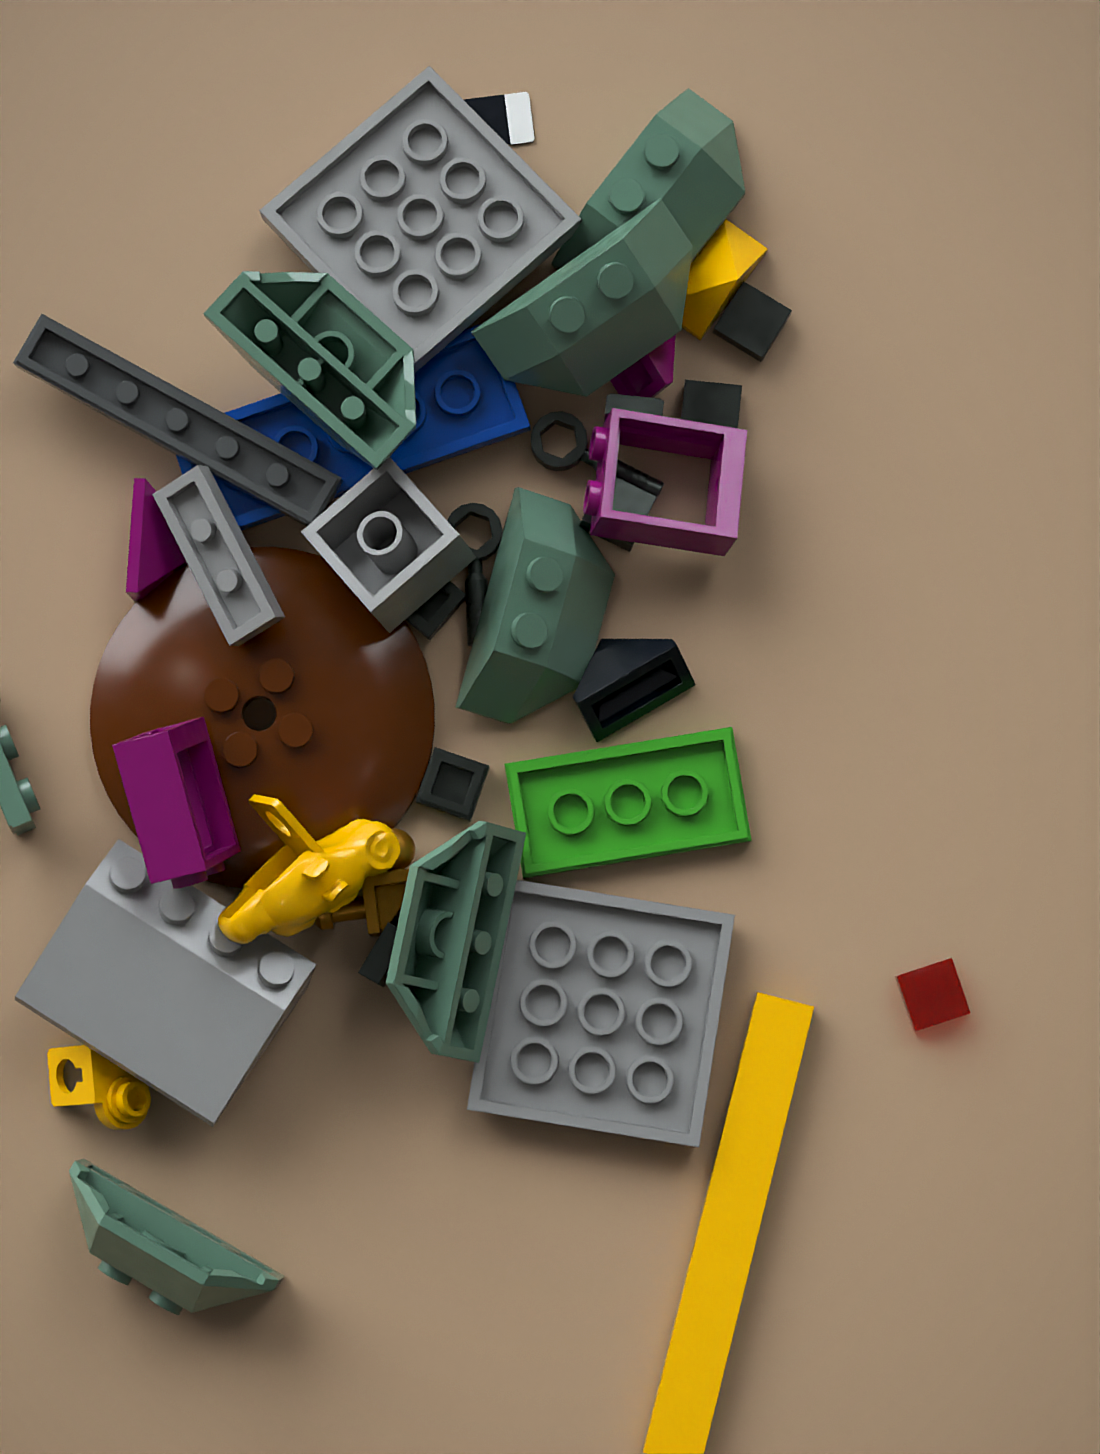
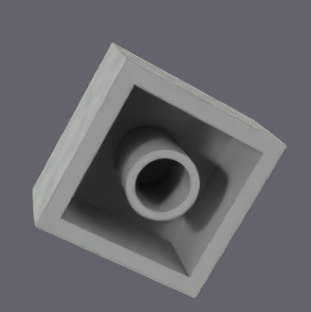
(389, 544)

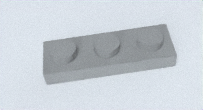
(218, 555)

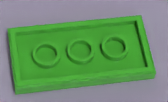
(628, 802)

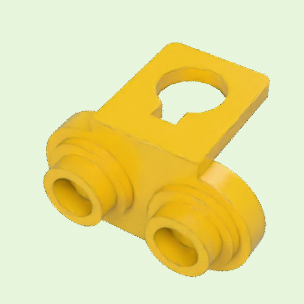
(117, 1096)

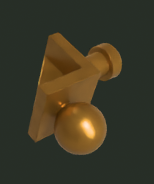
(381, 894)

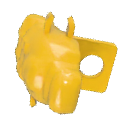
(306, 874)

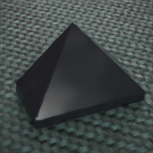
(629, 681)

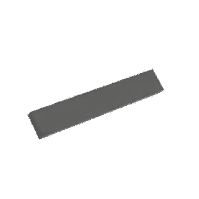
(177, 421)

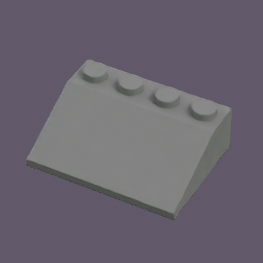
(162, 987)

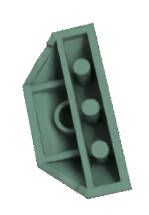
(681, 157)
(596, 309)
(324, 356)
(537, 612)
(455, 936)
(162, 1248)

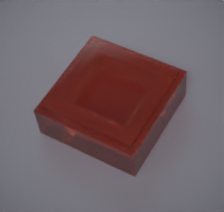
(932, 994)

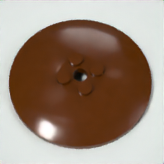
(345, 693)

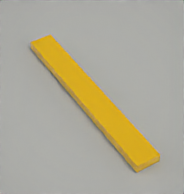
(728, 1227)

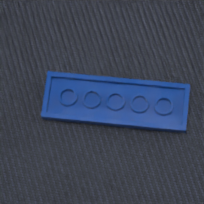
(458, 410)

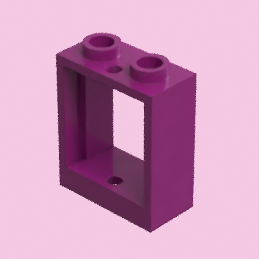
(719, 443)
(177, 802)

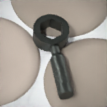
(581, 453)
(476, 583)

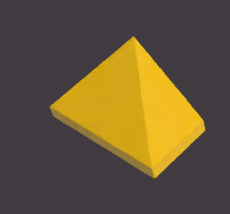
(718, 275)

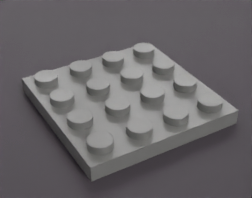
(422, 215)
(604, 1014)

